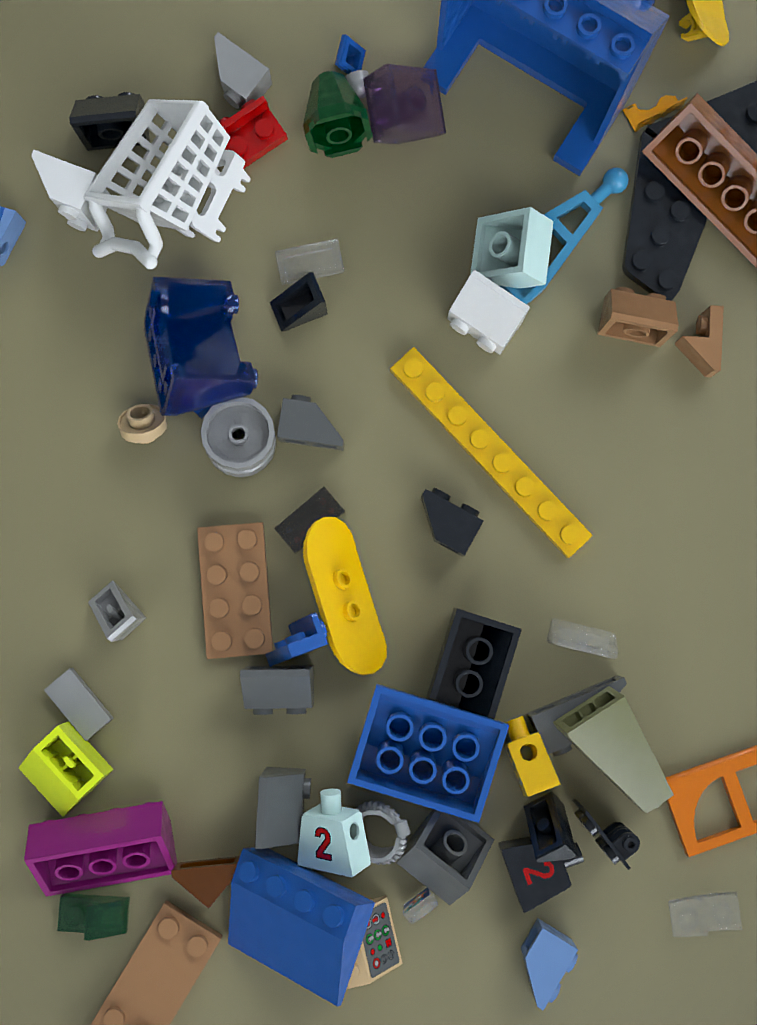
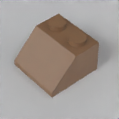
(638, 317)

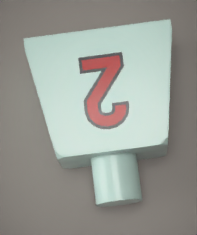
(333, 837)

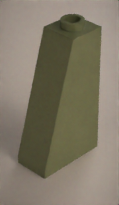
(614, 742)

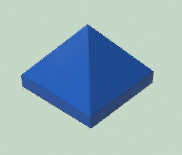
(349, 55)

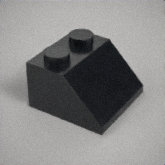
(105, 120)

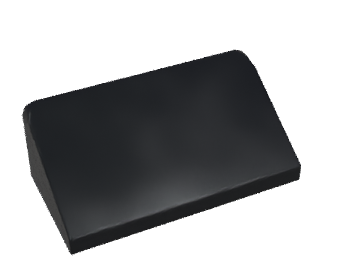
(549, 829)

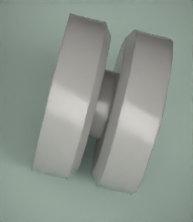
(232, 420)

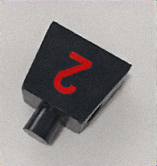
(534, 880)

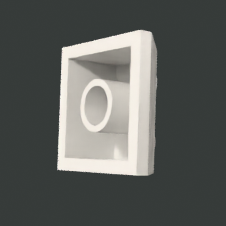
(66, 189)
(487, 313)

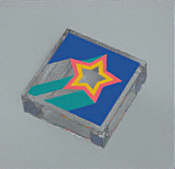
(420, 905)

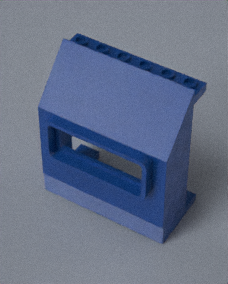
(573, 46)

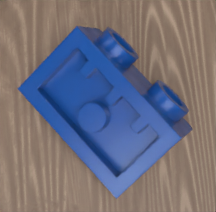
(306, 635)

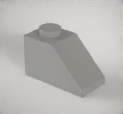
(240, 73)

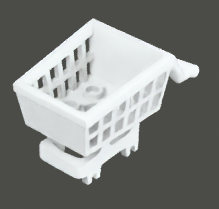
(175, 185)

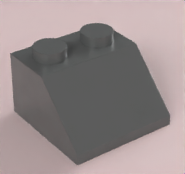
(278, 687)
(280, 806)
(446, 854)

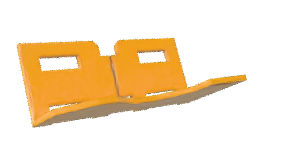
(639, 118)

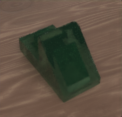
(93, 915)

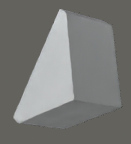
(115, 612)

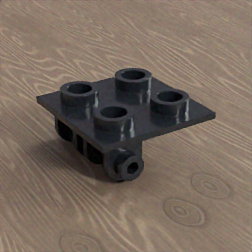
(615, 840)

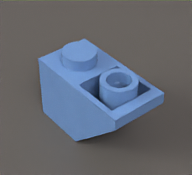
(546, 960)

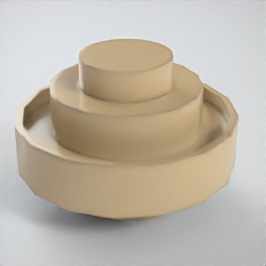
(142, 423)

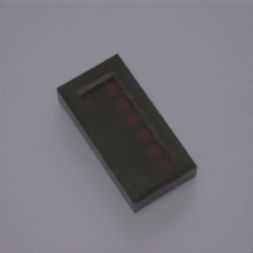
(295, 526)

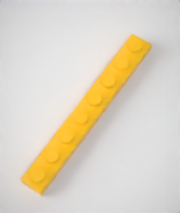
(491, 452)

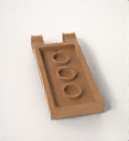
(160, 970)

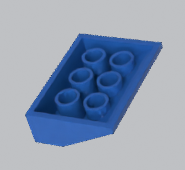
(427, 753)
(297, 921)

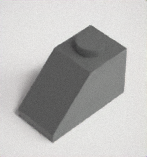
(307, 425)

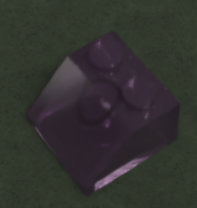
(404, 104)

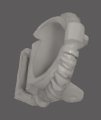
(387, 854)

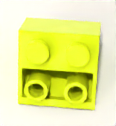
(64, 767)

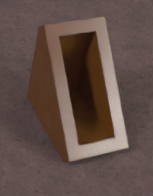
(206, 877)

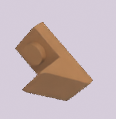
(706, 350)

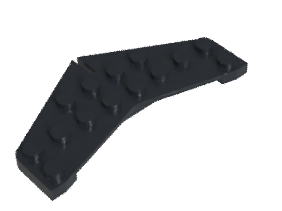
(662, 220)

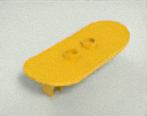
(706, 20)
(343, 596)

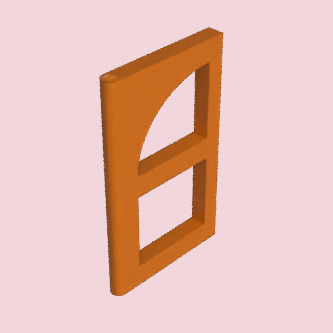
(689, 786)

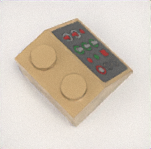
(379, 947)

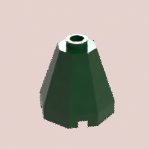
(335, 117)

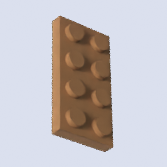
(235, 590)

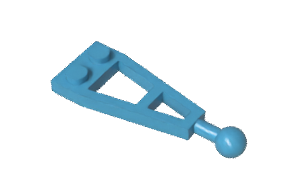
(614, 182)

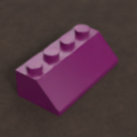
(101, 848)

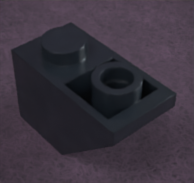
(449, 524)

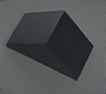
(299, 303)

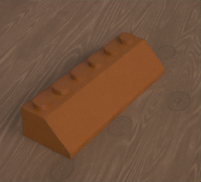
(711, 170)

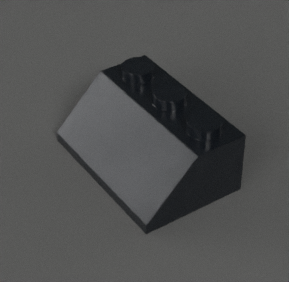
(473, 663)

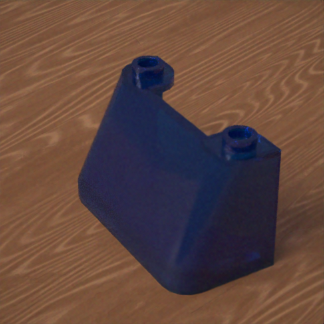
(194, 345)

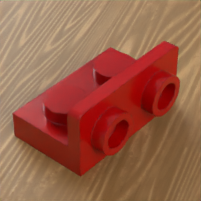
(253, 131)

